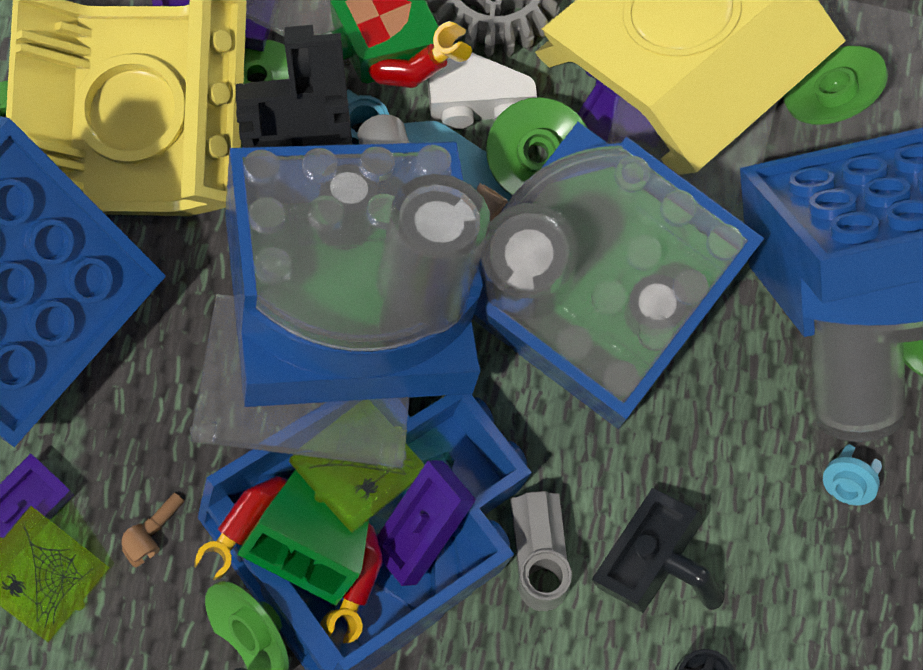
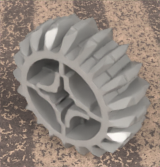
(494, 28)

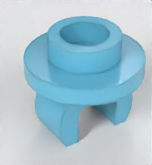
(852, 479)

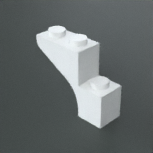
(475, 91)

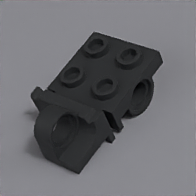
(307, 106)

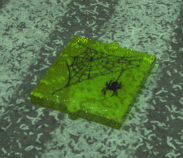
(354, 488)
(44, 573)

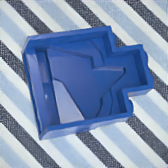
(489, 466)

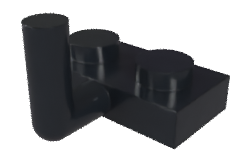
(652, 550)

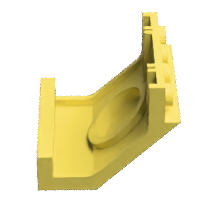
(694, 64)
(131, 98)

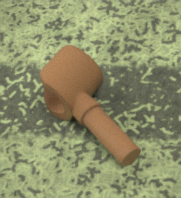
(138, 540)

